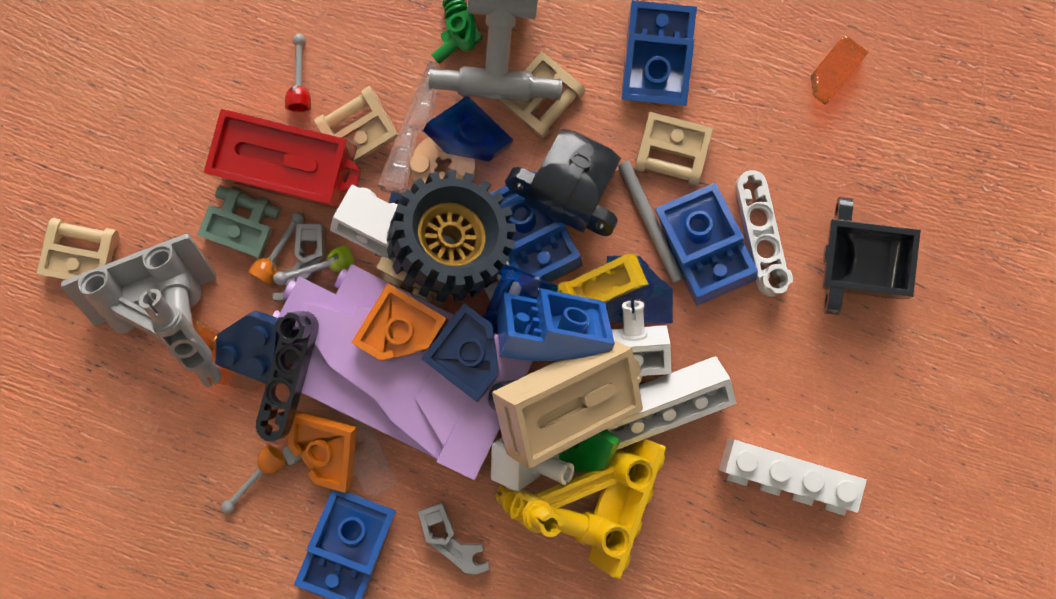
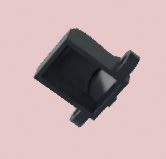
(570, 183)
(867, 259)

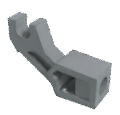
(306, 234)
(450, 547)

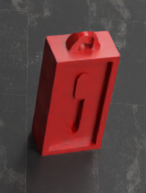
(282, 159)

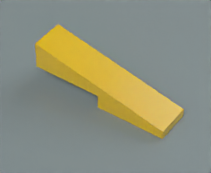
(608, 281)

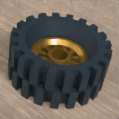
(420, 223)

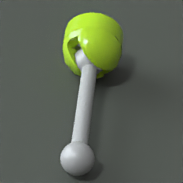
(337, 260)

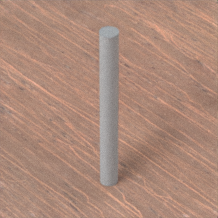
(650, 221)

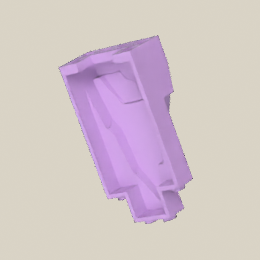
(395, 395)

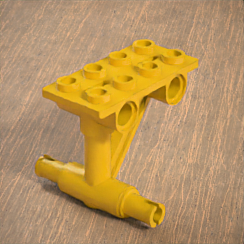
(618, 513)

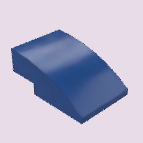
(658, 52)
(540, 243)
(706, 244)
(552, 327)
(345, 547)

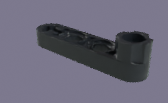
(282, 373)

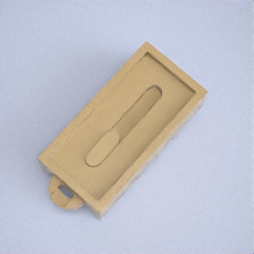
(567, 403)

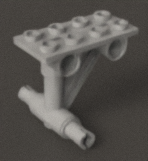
(495, 79)
(154, 295)

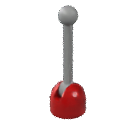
(298, 97)

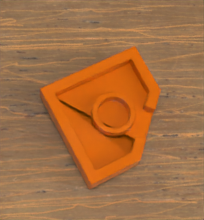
(398, 326)
(325, 448)

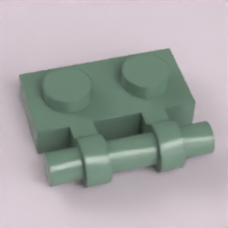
(236, 231)

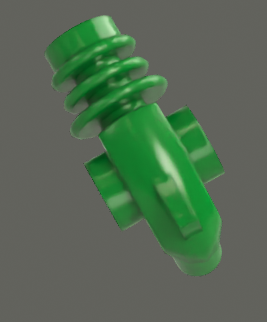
(460, 31)

